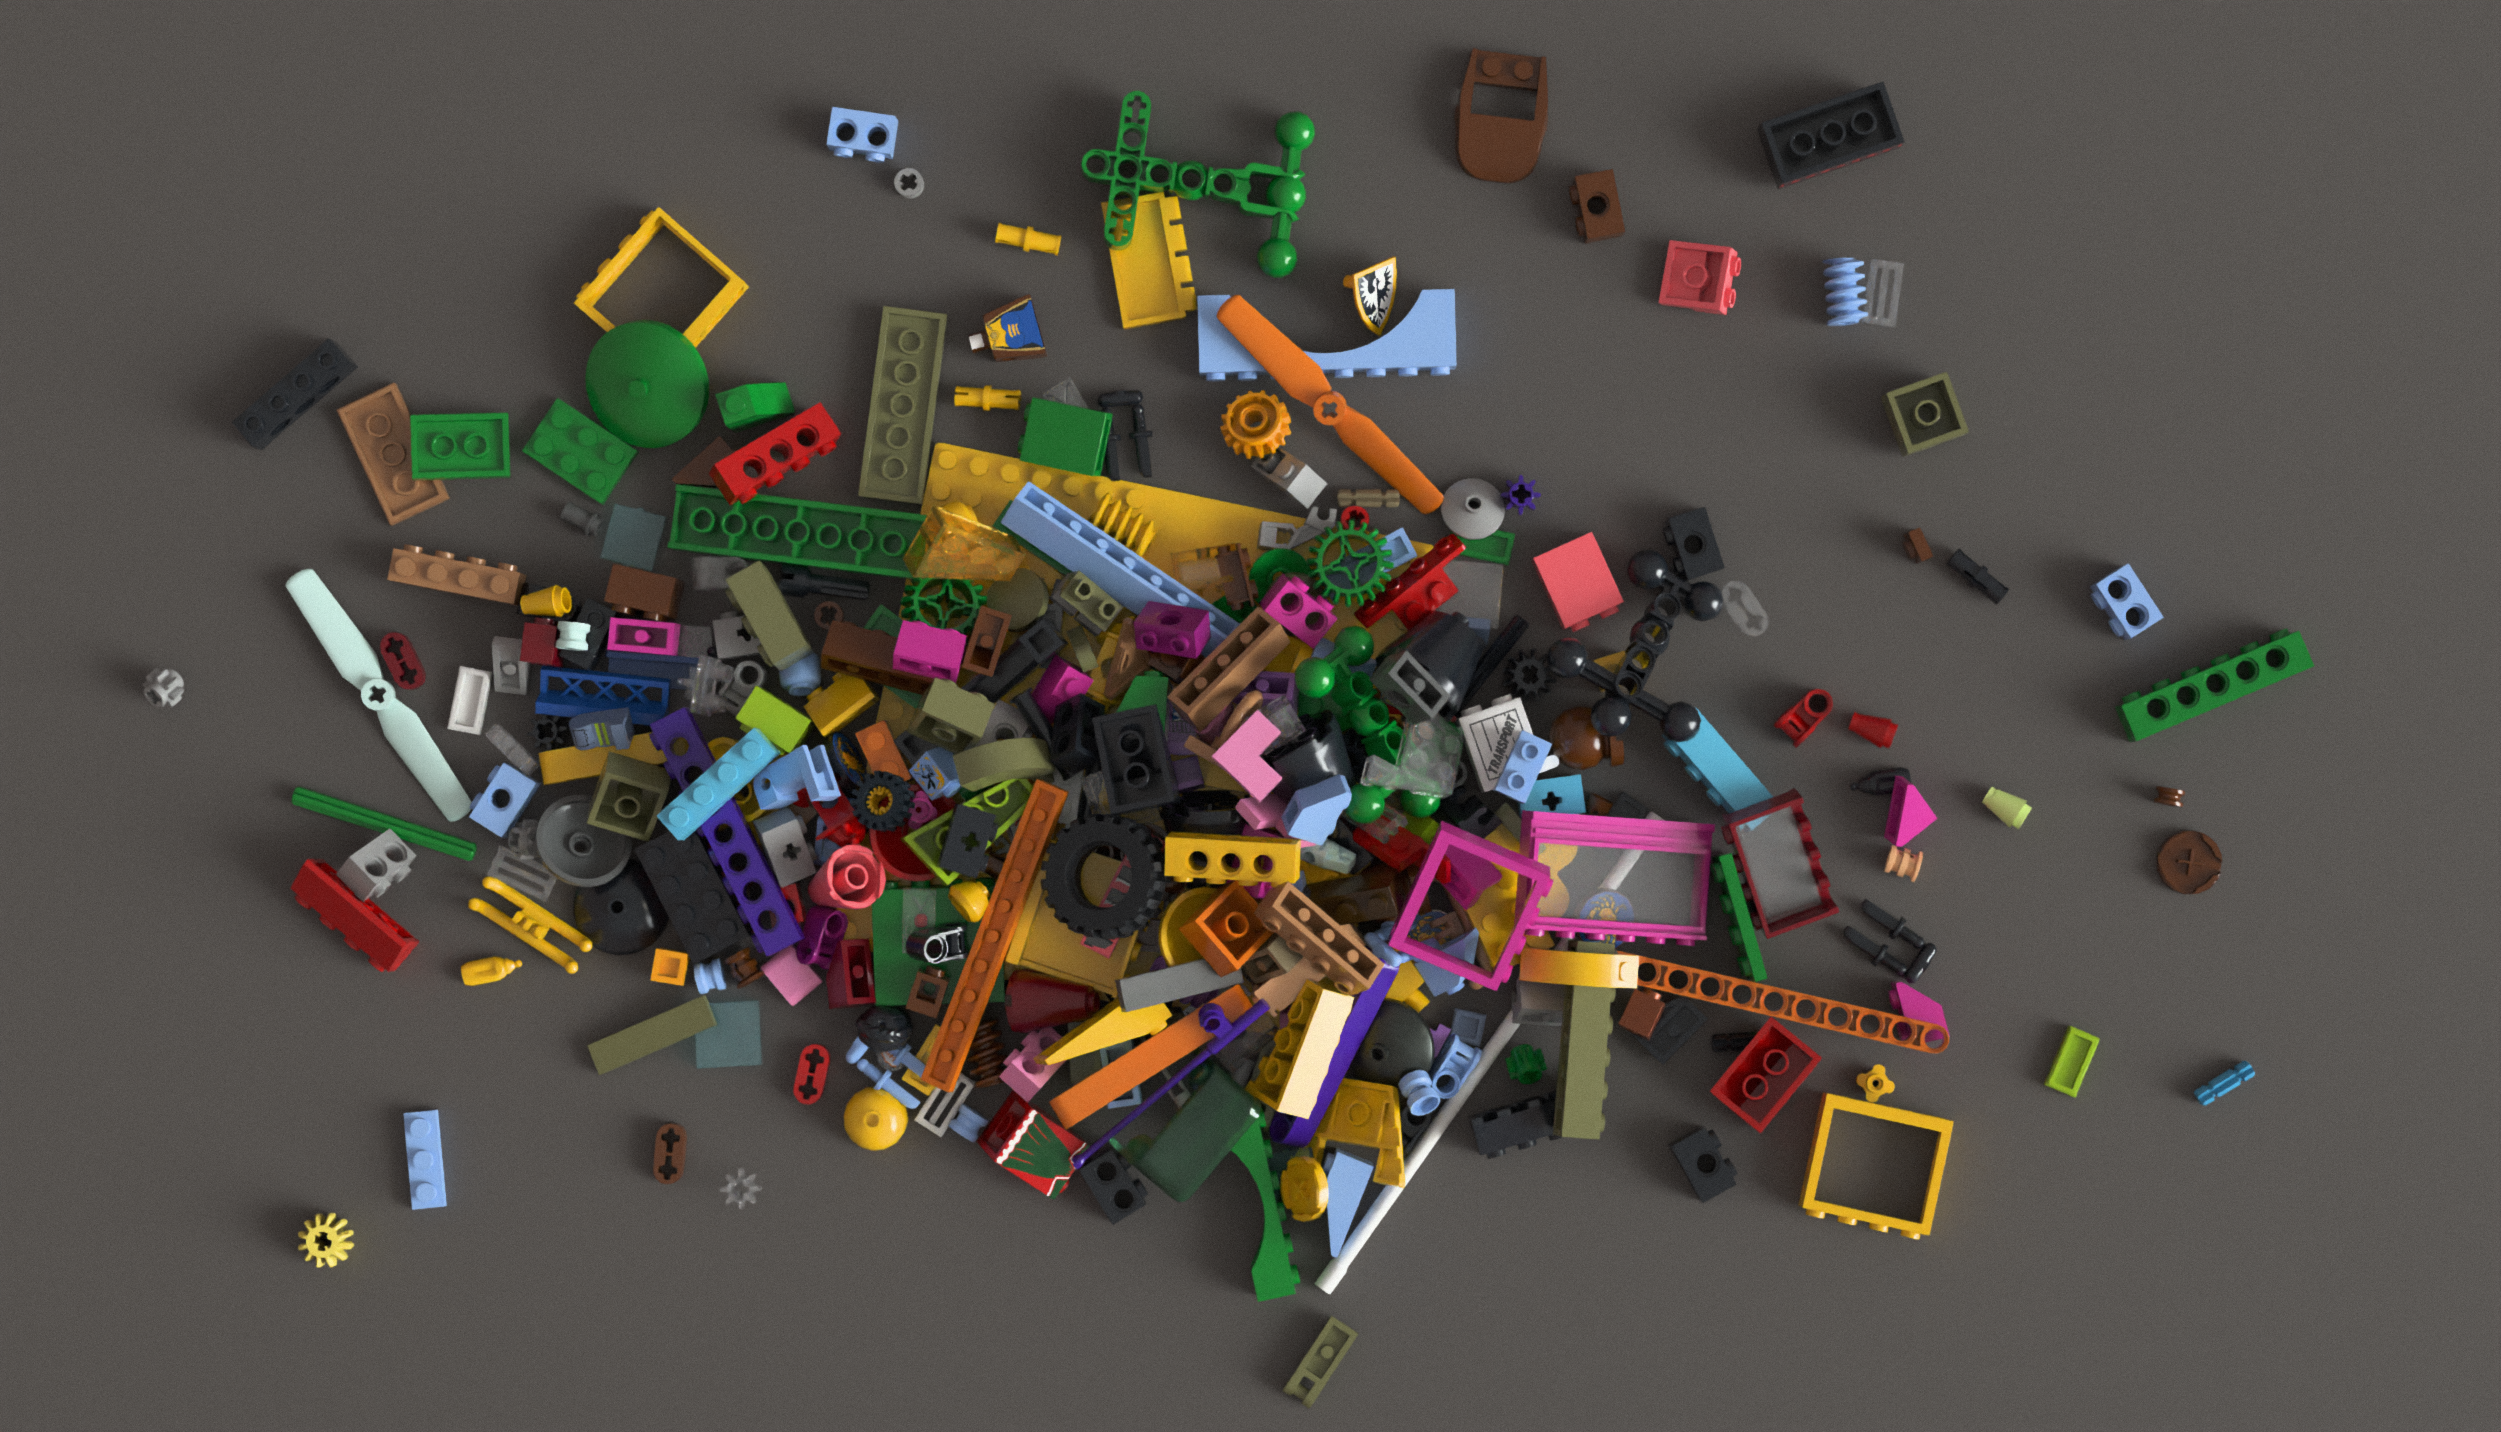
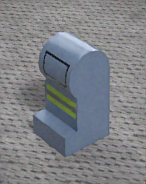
(602, 729)

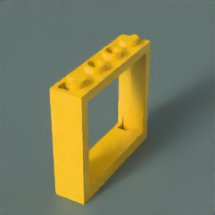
(632, 246)
(1851, 1215)

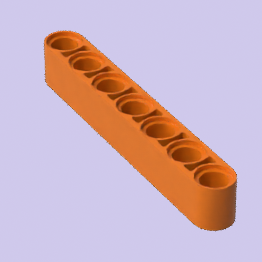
(1143, 1061)

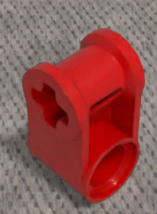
(1803, 717)

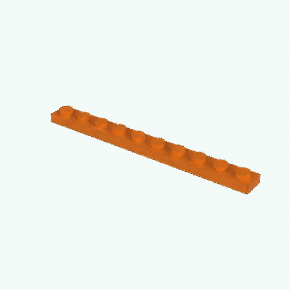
(994, 935)

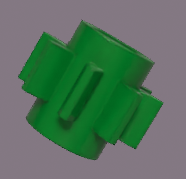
(1526, 1064)

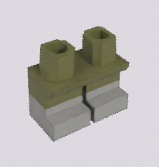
(1093, 604)

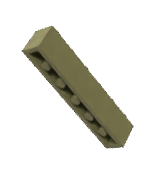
(1583, 1054)

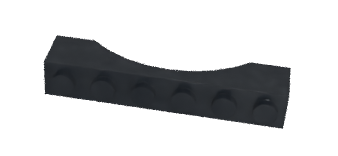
(1012, 668)

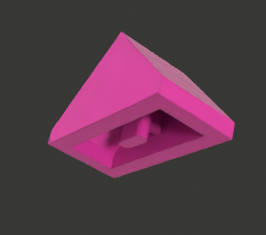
(1907, 813)

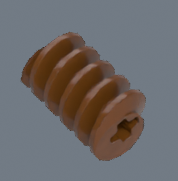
(987, 1055)

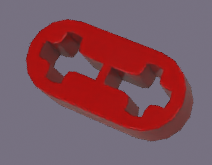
(804, 1072)

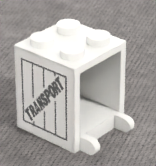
(1491, 736)

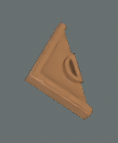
(1126, 662)

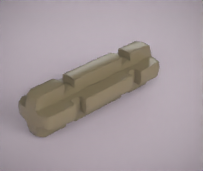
(1368, 498)

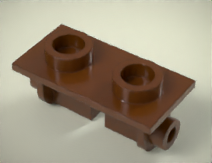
(1241, 588)

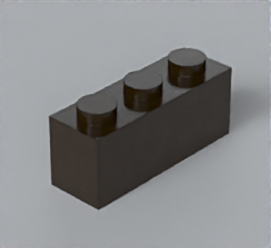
(1359, 896)

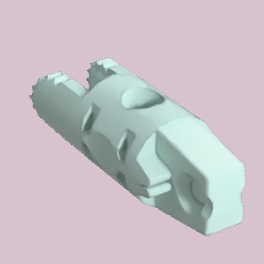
(1329, 856)

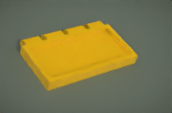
(1147, 270)

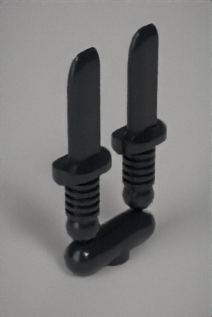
(1122, 398)
(1879, 954)

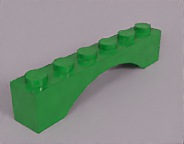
(1271, 1265)

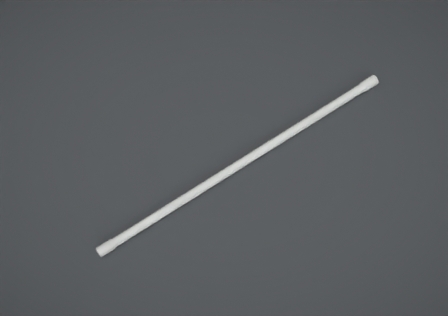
(1338, 1266)

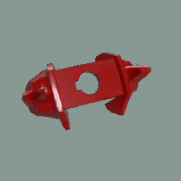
(840, 820)

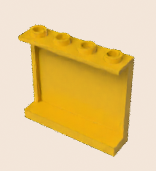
(1055, 950)

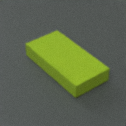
(2071, 1061)

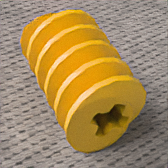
(1123, 524)

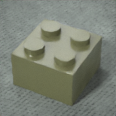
(1924, 414)
(950, 716)
(628, 796)

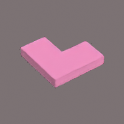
(1242, 758)
(1266, 814)

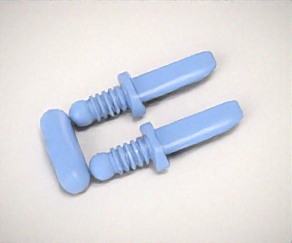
(1380, 948)
(883, 1080)

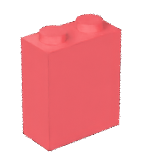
(1578, 582)

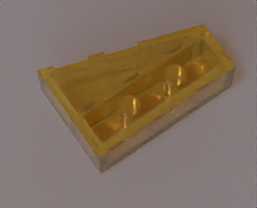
(962, 549)

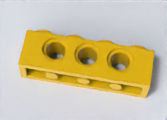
(1282, 852)

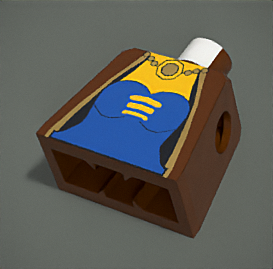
(1011, 332)

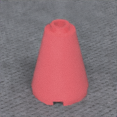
(848, 879)

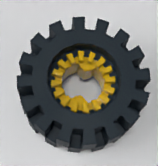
(882, 785)

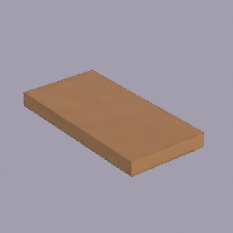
(382, 440)

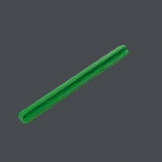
(382, 822)

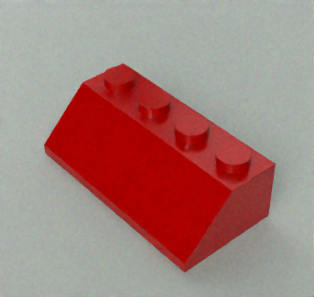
(361, 922)

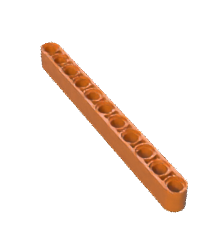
(1790, 1000)

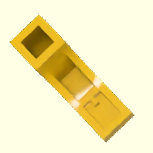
(1579, 968)

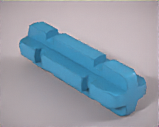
(2224, 1083)

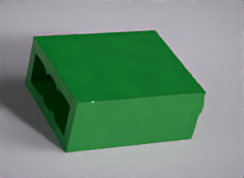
(1065, 436)

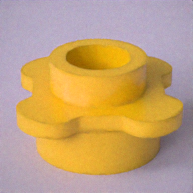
(1866, 1080)

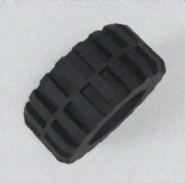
(1065, 869)

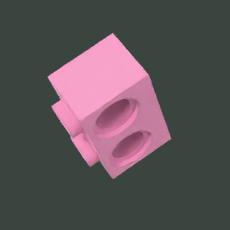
(1030, 1082)

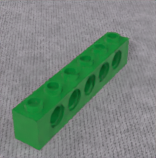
(2292, 659)

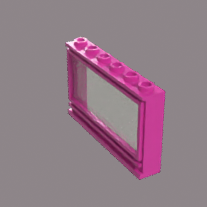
(1618, 876)

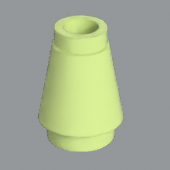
(2007, 807)

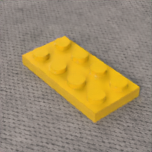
(1495, 914)

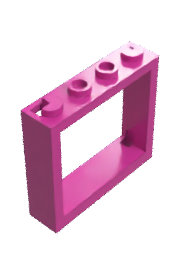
(1446, 835)

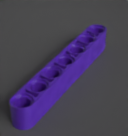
(1299, 1131)

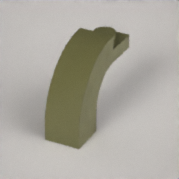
(1004, 761)

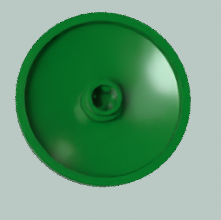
(647, 383)

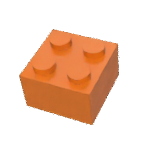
(1226, 928)

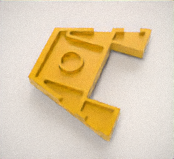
(1366, 1117)

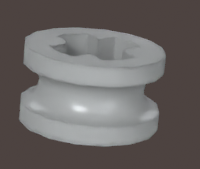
(909, 173)

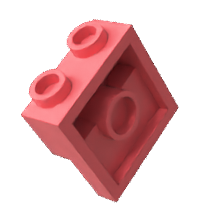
(1699, 277)

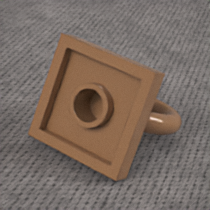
(1248, 705)

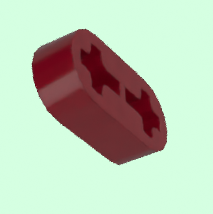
(409, 657)

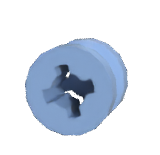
(709, 976)
(968, 1123)

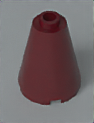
(1047, 1001)

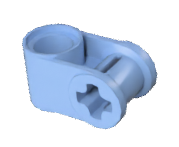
(1453, 1064)

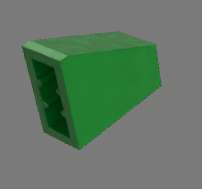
(754, 405)

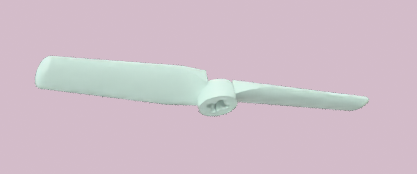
(361, 667)

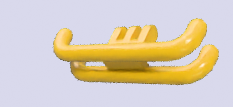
(531, 923)

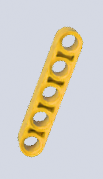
(575, 764)

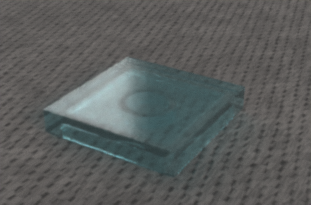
(734, 1039)

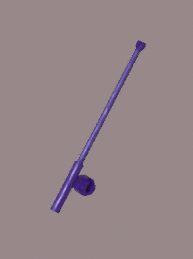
(1214, 1021)

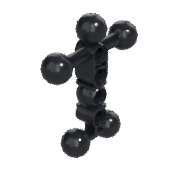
(1612, 713)

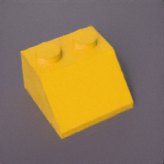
(840, 703)

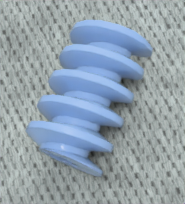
(1845, 291)

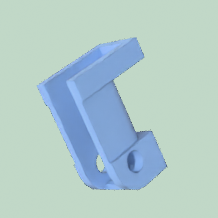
(793, 773)

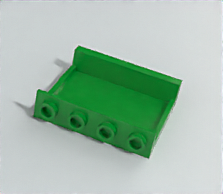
(897, 971)

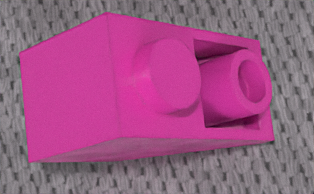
(1916, 1006)

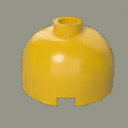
(875, 1119)

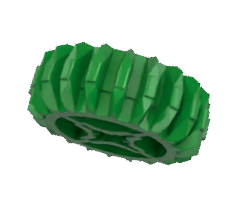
(1364, 560)
(932, 606)

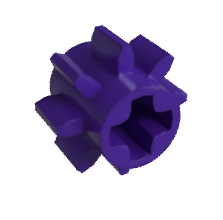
(1513, 501)

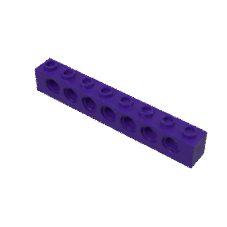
(787, 930)

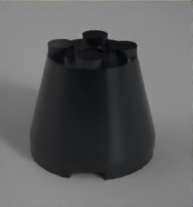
(1445, 650)
(1311, 756)
(1207, 814)

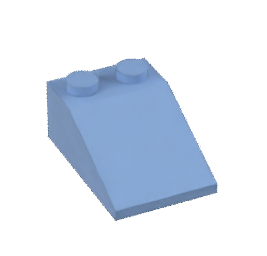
(1346, 1182)

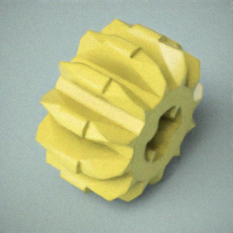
(316, 1246)

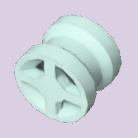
(572, 636)

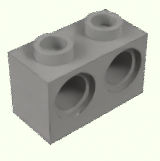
(377, 865)

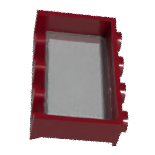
(1778, 864)

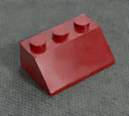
(1765, 1075)

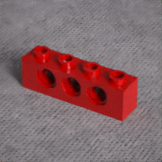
(812, 423)

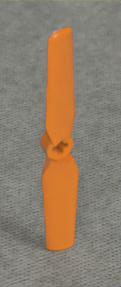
(1308, 384)

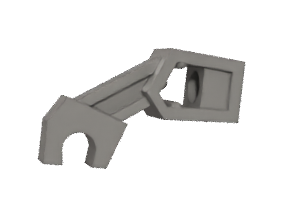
(1312, 527)

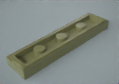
(652, 1035)

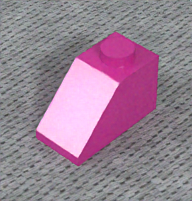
(1059, 683)

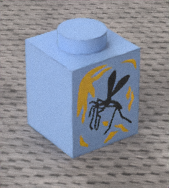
(937, 773)

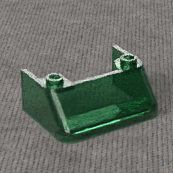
(1196, 1134)

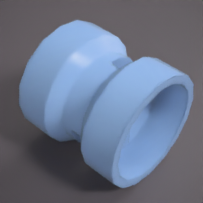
(1418, 1090)

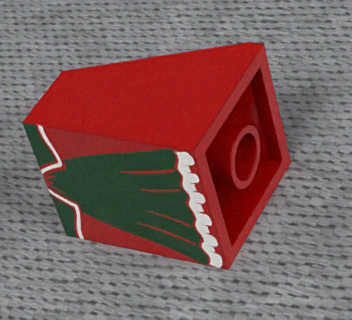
(1032, 1145)

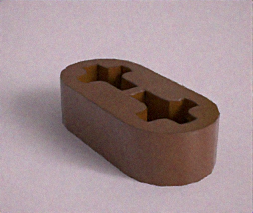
(678, 1153)

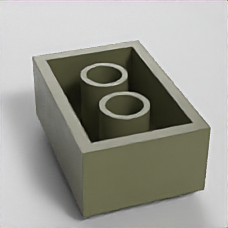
(768, 616)

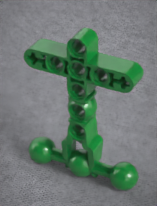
(1284, 192)

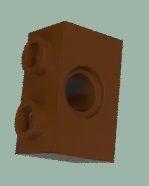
(1599, 187)

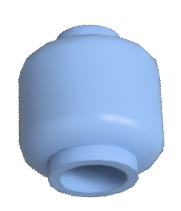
(802, 676)

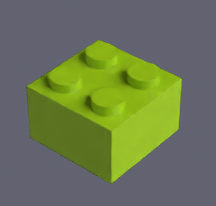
(777, 720)

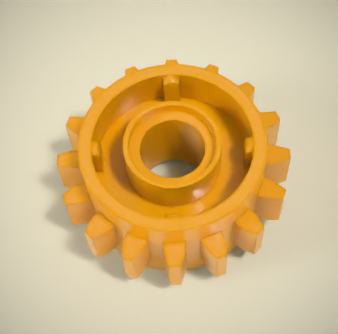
(1260, 439)

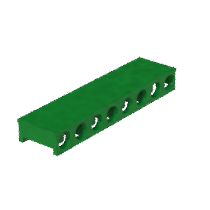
(794, 532)

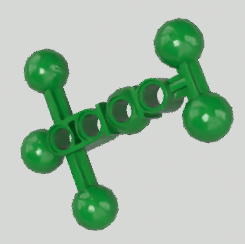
(1367, 716)

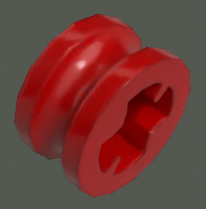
(1357, 512)

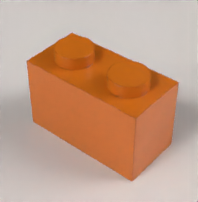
(882, 751)

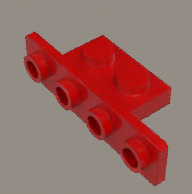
(1417, 589)
(1402, 851)

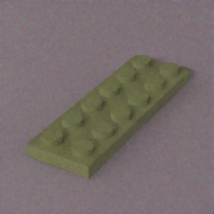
(902, 405)

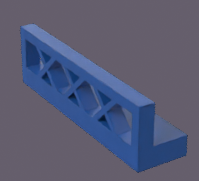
(578, 702)

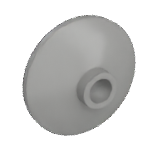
(1470, 522)

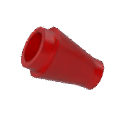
(1874, 729)

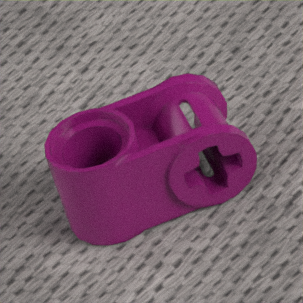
(822, 932)

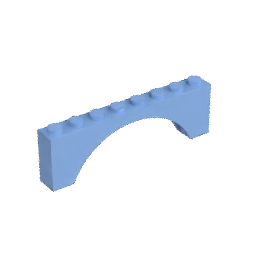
(1416, 344)

